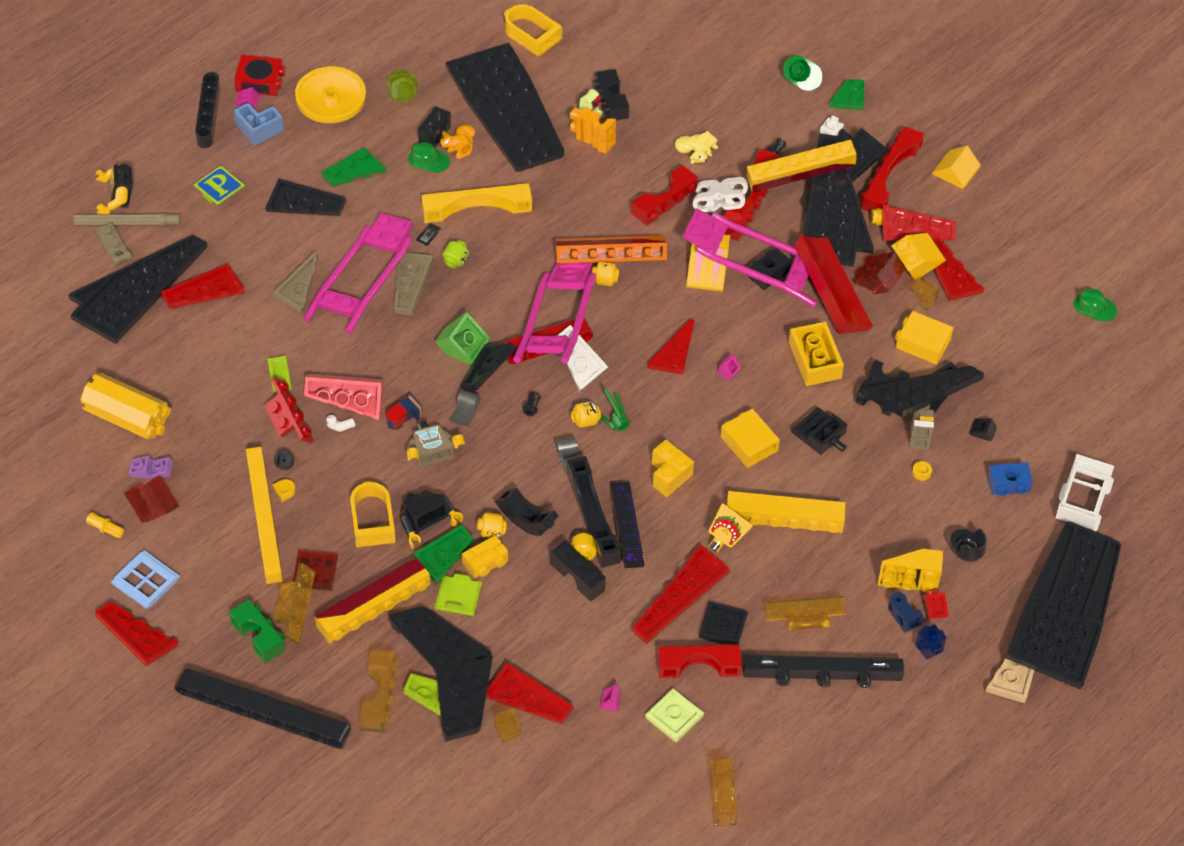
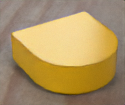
(284, 489)

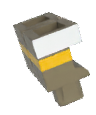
(922, 428)

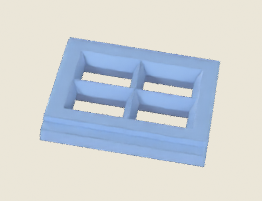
(157, 567)

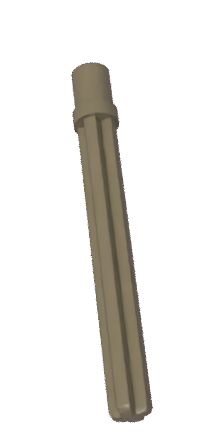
(127, 219)

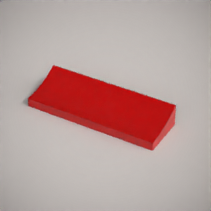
(832, 285)

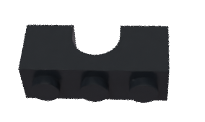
(607, 85)
(588, 578)

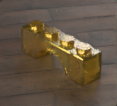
(374, 713)

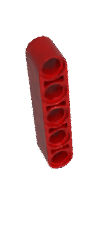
(585, 333)

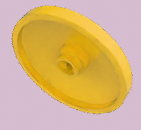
(330, 94)

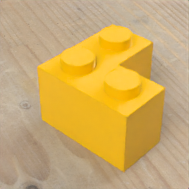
(672, 466)

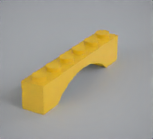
(441, 205)

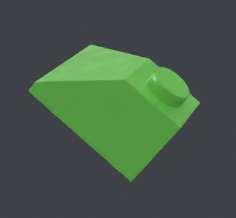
(463, 339)

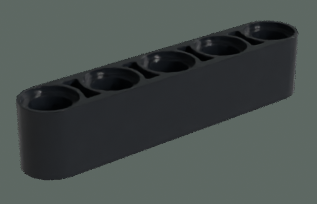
(207, 110)

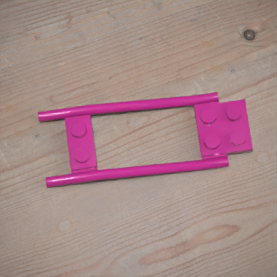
(708, 233)
(387, 234)
(563, 276)

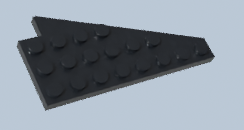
(836, 212)

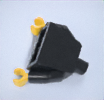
(423, 511)

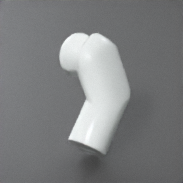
(339, 426)

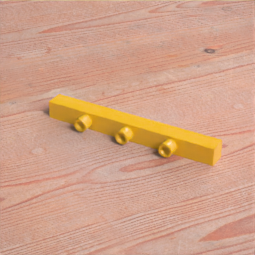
(264, 515)

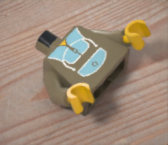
(432, 444)

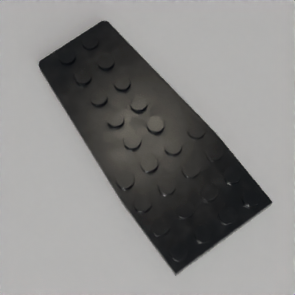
(507, 105)
(1067, 606)

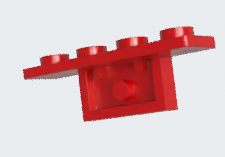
(285, 414)

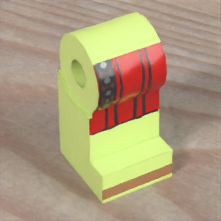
(591, 101)

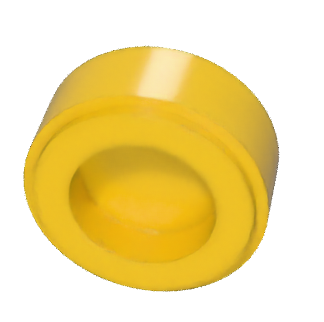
(922, 470)

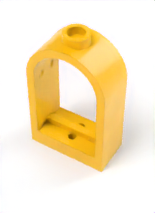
(536, 46)
(375, 535)

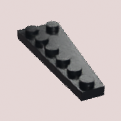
(868, 152)

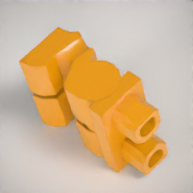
(591, 131)

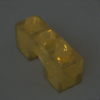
(724, 791)

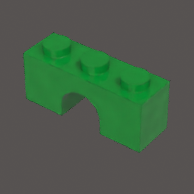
(249, 618)

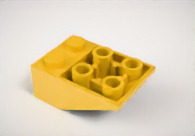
(912, 571)

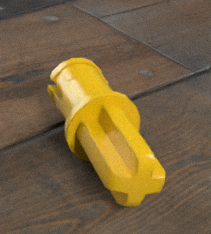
(105, 525)

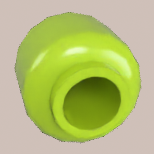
(455, 254)

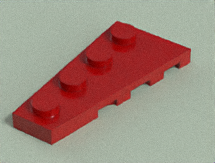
(953, 277)
(135, 634)
(523, 693)

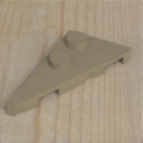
(296, 287)

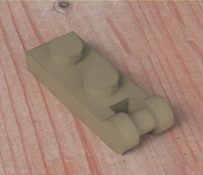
(113, 244)

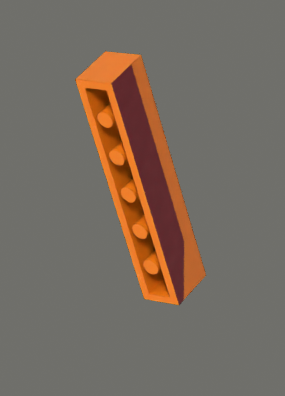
(611, 249)

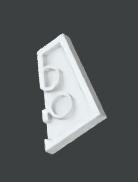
(584, 362)

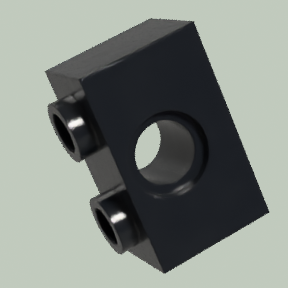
(433, 126)
(772, 264)

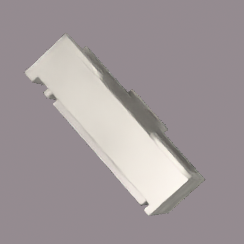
(1079, 515)

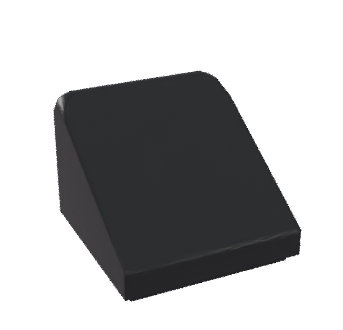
(983, 429)

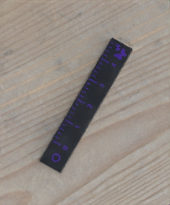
(627, 525)

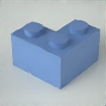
(258, 126)

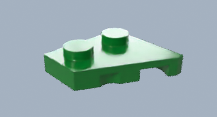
(849, 96)

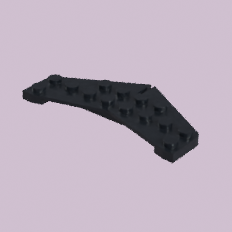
(459, 665)

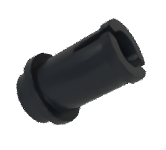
(776, 147)
(530, 407)

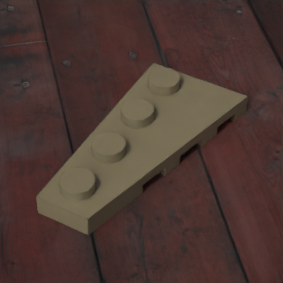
(410, 281)

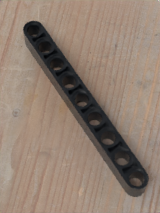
(263, 708)

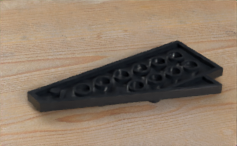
(122, 298)

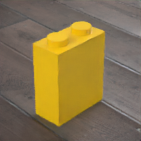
(924, 337)
(749, 438)

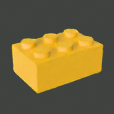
(816, 353)

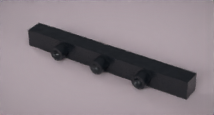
(823, 669)

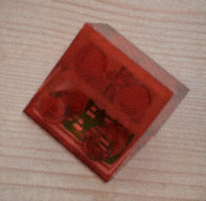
(879, 272)

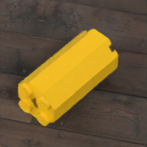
(125, 406)

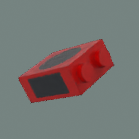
(260, 73)

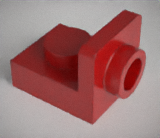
(935, 605)

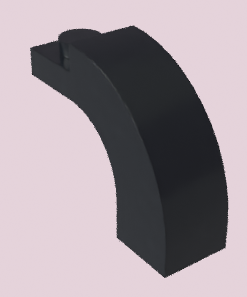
(523, 514)

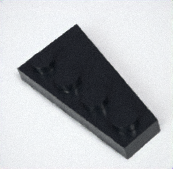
(299, 199)

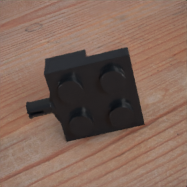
(821, 431)

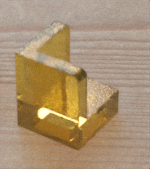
(927, 291)
(507, 725)

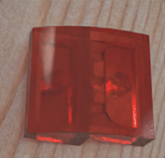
(151, 499)

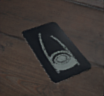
(428, 234)

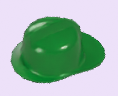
(802, 72)
(428, 158)
(1095, 305)

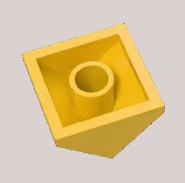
(957, 166)

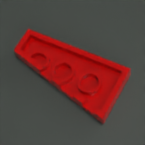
(900, 223)
(206, 287)

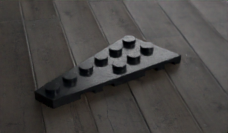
(918, 392)

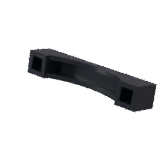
(585, 493)

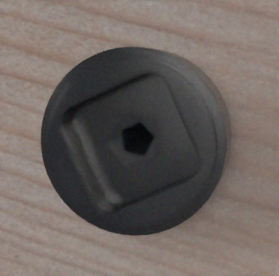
(284, 460)

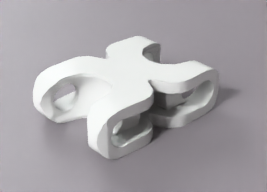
(720, 194)

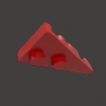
(674, 354)

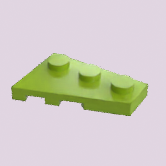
(423, 691)

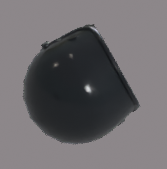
(969, 545)

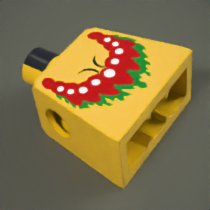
(727, 528)

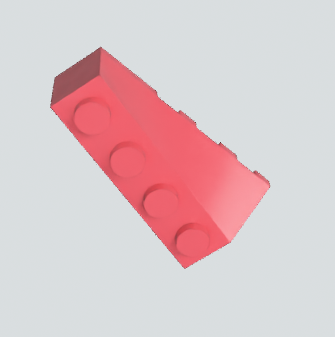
(349, 393)

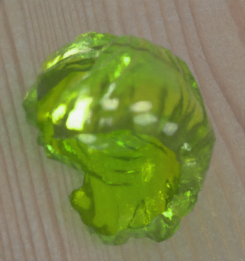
(402, 85)

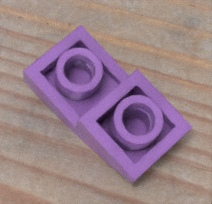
(147, 468)

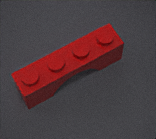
(649, 207)
(723, 658)

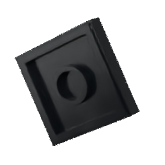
(723, 624)

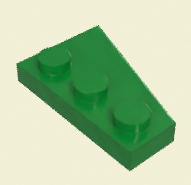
(356, 165)
(444, 552)

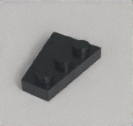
(486, 364)

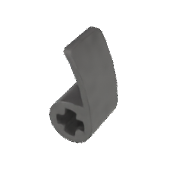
(466, 407)
(566, 450)

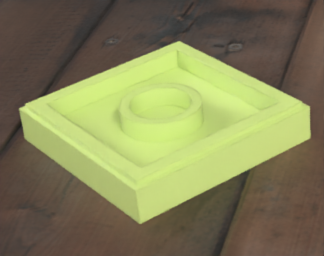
(674, 715)

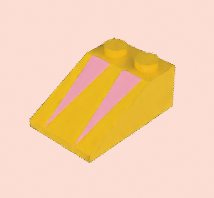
(706, 273)

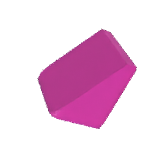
(247, 95)

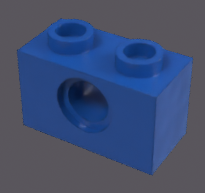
(1000, 476)

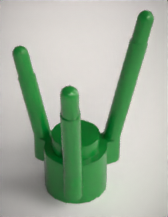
(619, 418)

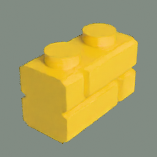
(485, 557)

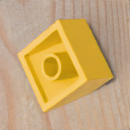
(918, 254)

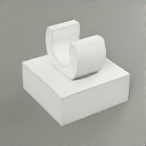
(831, 126)

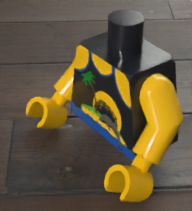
(119, 187)

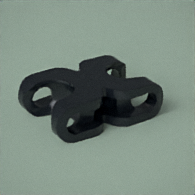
(877, 377)

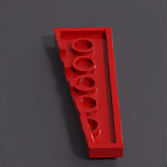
(690, 584)

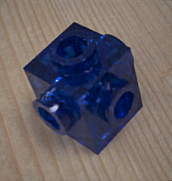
(930, 641)

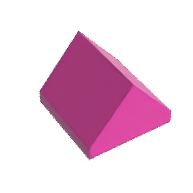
(729, 367)
(611, 698)

